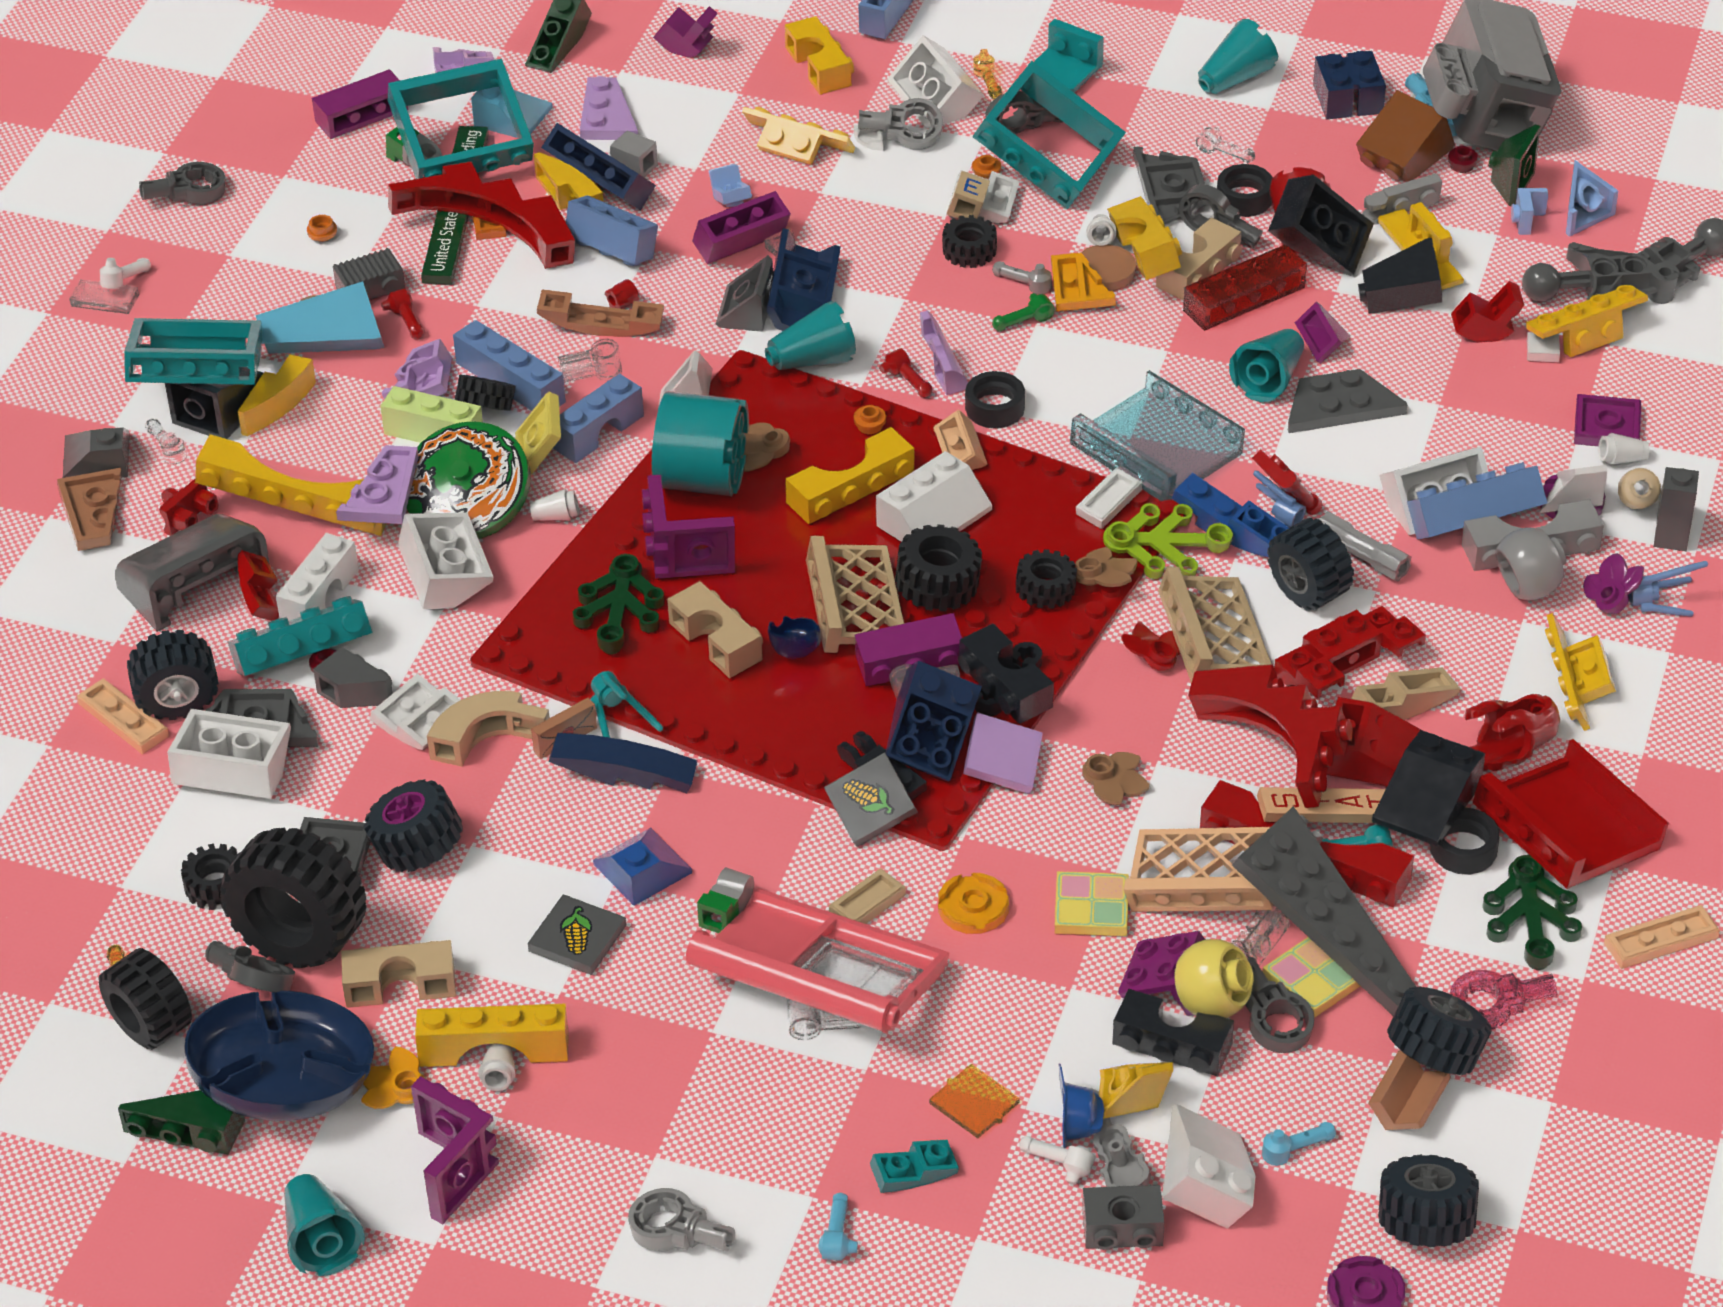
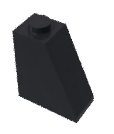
(1402, 280)

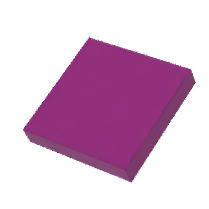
(1604, 415)

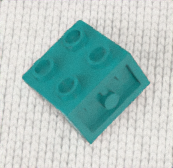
(1071, 54)

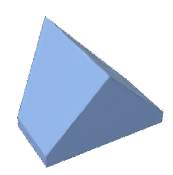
(1589, 200)

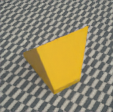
(1133, 1087)

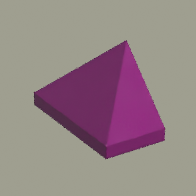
(1321, 331)

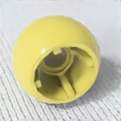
(1213, 978)

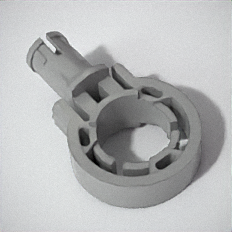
(894, 122)
(683, 1230)

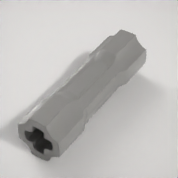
(1381, 556)

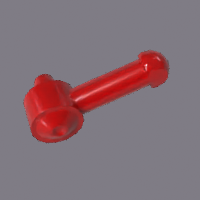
(401, 303)
(899, 363)

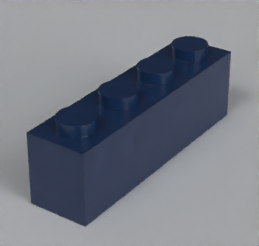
(599, 166)

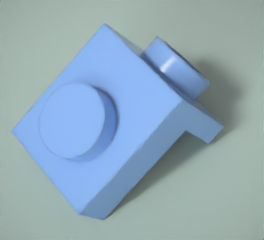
(727, 185)
(1529, 203)

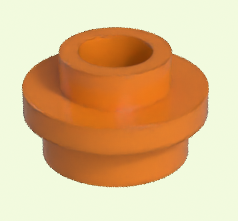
(985, 165)
(321, 228)
(870, 419)

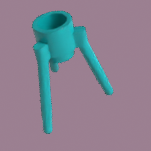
(610, 692)

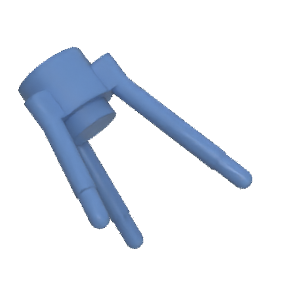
(1285, 506)
(1649, 589)

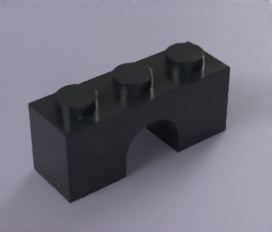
(1019, 692)
(1198, 1045)

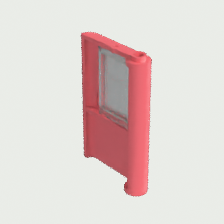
(820, 960)

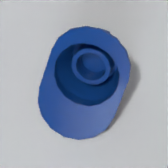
(1081, 1111)

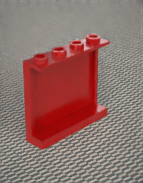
(1572, 816)

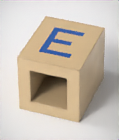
(968, 196)

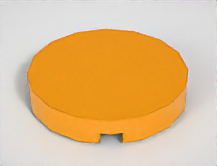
(973, 903)

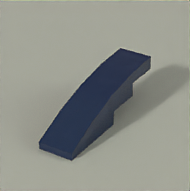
(617, 758)

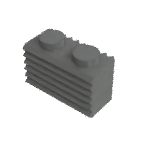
(378, 271)

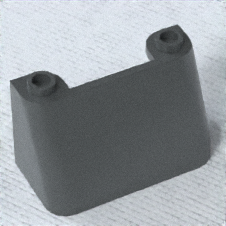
(161, 572)

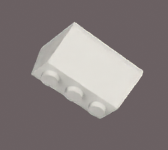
(935, 76)
(1403, 483)
(934, 494)
(443, 558)
(229, 753)

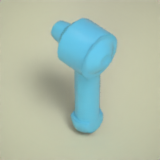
(1278, 1145)
(834, 1242)

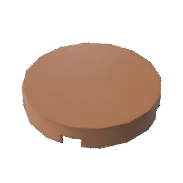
(1113, 265)

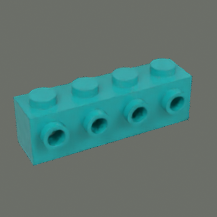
(299, 637)

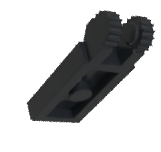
(912, 781)

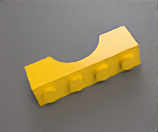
(1151, 241)
(820, 492)
(534, 1030)

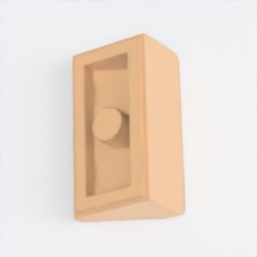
(960, 439)

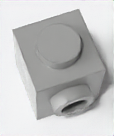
(635, 152)

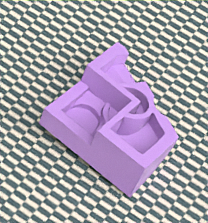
(458, 58)
(946, 367)
(425, 369)

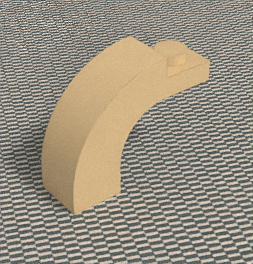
(478, 718)

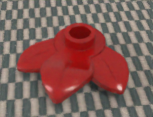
(1157, 651)

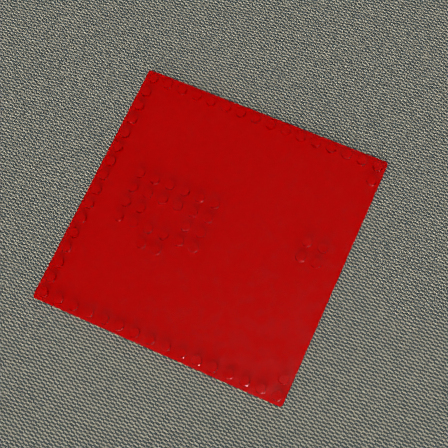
(783, 713)

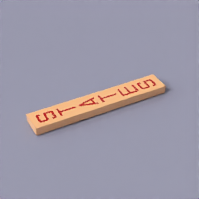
(1335, 806)

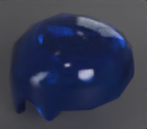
(795, 637)

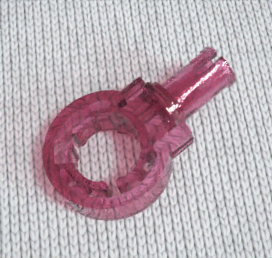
(1506, 989)

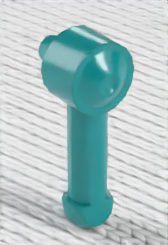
(1372, 835)

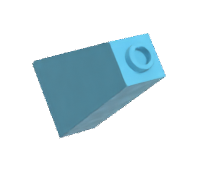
(323, 323)

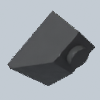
(96, 451)

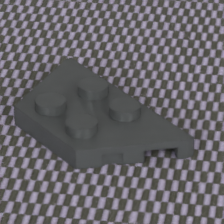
(1167, 180)
(1341, 400)
(269, 705)

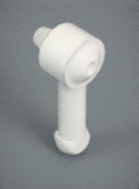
(112, 275)
(1075, 1159)

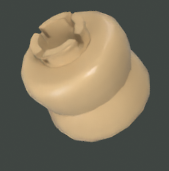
(1627, 491)

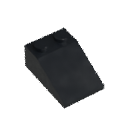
(1321, 224)
(1430, 788)

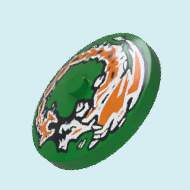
(473, 472)

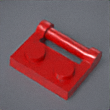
(1288, 481)

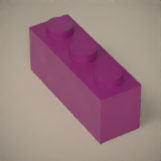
(354, 105)
(740, 227)
(926, 640)

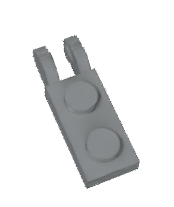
(1402, 195)

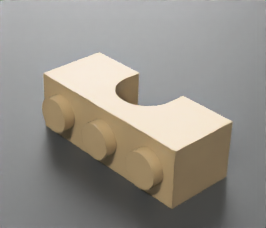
(1213, 250)
(731, 640)
(371, 970)

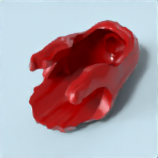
(1514, 729)

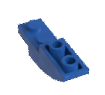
(1249, 523)

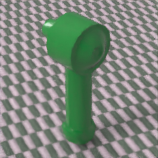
(1038, 307)

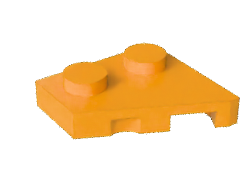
(1078, 284)

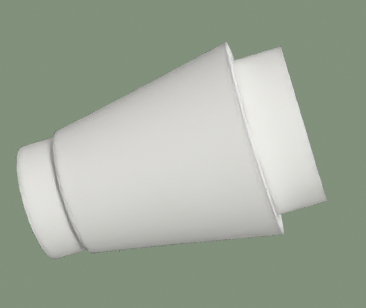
(1101, 236)
(1622, 449)
(556, 506)
(497, 1067)

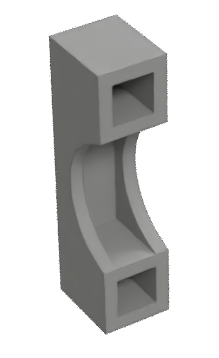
(1575, 527)

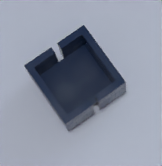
(1339, 76)

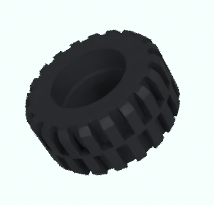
(313, 874)

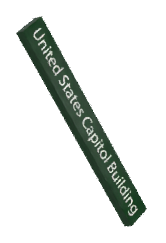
(450, 226)

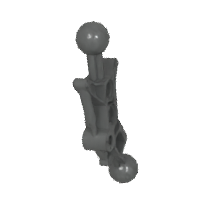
(1653, 271)

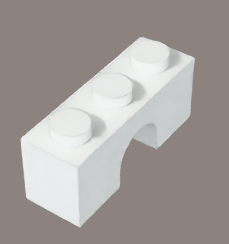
(329, 564)

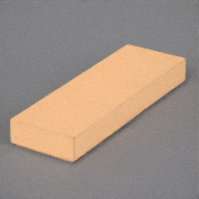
(122, 716)
(1661, 936)

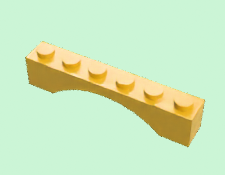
(233, 469)

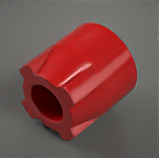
(622, 294)

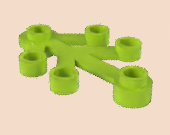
(1164, 540)

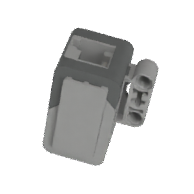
(1492, 73)

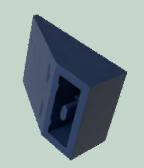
(931, 720)

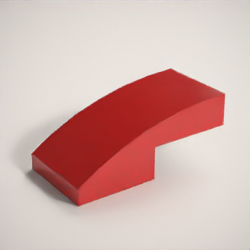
(256, 581)

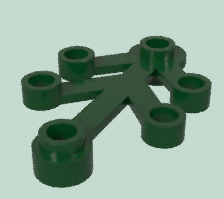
(623, 572)
(1529, 876)

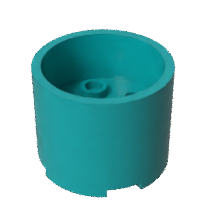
(700, 443)

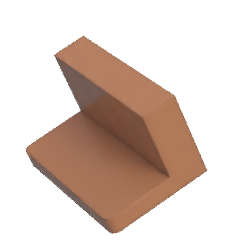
(1407, 1094)

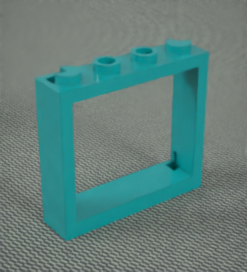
(454, 83)
(1066, 107)
(193, 351)

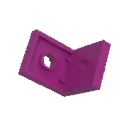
(674, 541)
(466, 1155)

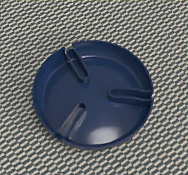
(278, 1055)

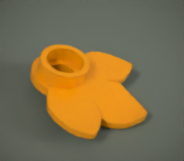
(389, 1082)

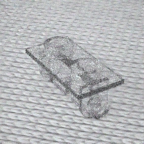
(1262, 933)

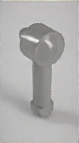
(1038, 279)

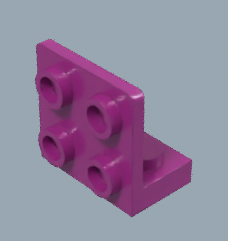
(1154, 965)

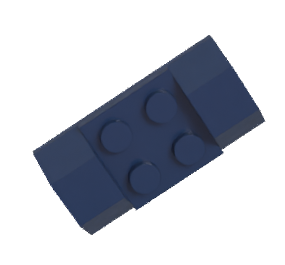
(800, 281)

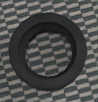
(1246, 176)
(995, 384)
(1466, 860)

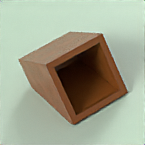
(1405, 138)

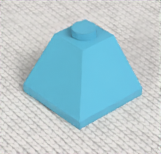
(491, 112)

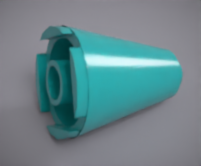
(1238, 58)
(813, 340)
(1266, 364)
(319, 1227)

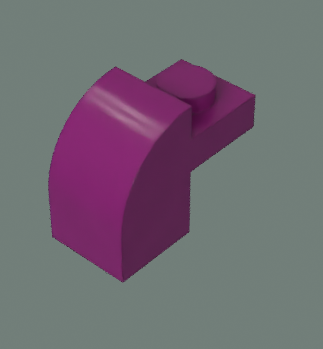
(685, 35)

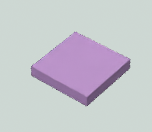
(1003, 753)

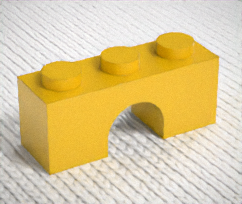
(827, 64)

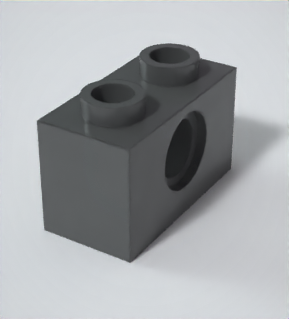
(1123, 1217)

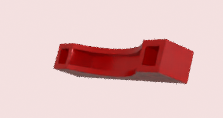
(1367, 869)

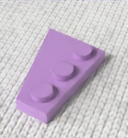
(605, 110)
(385, 489)

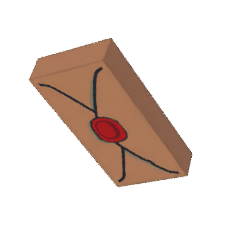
(574, 720)

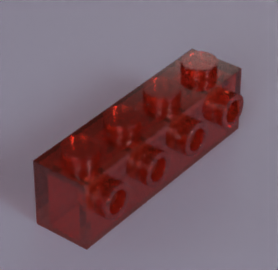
(1244, 287)

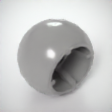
(1531, 563)

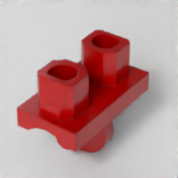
(182, 506)

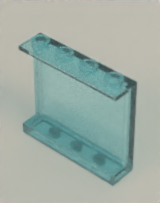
(1159, 437)

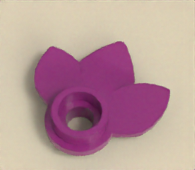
(1613, 584)

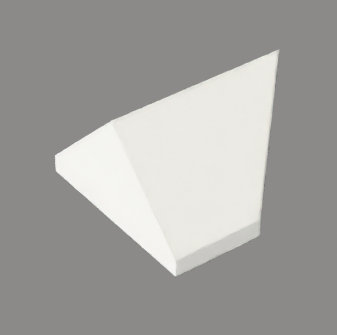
(691, 377)
(1577, 485)

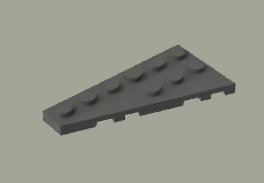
(1309, 890)

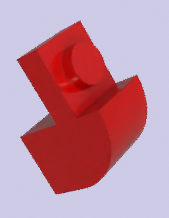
(1488, 320)

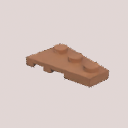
(91, 506)

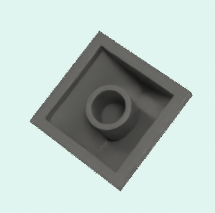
(747, 299)

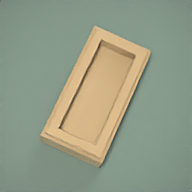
(869, 897)

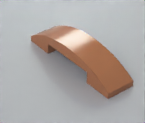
(599, 320)

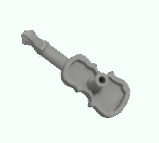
(1115, 1149)

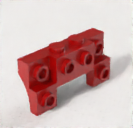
(1345, 646)

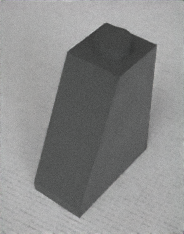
(1676, 508)

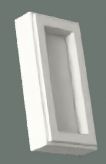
(1108, 498)

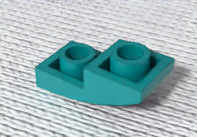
(920, 1166)

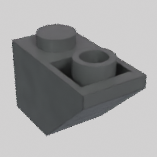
(351, 681)

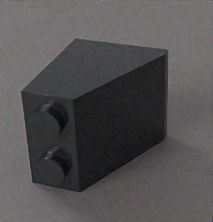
(208, 406)

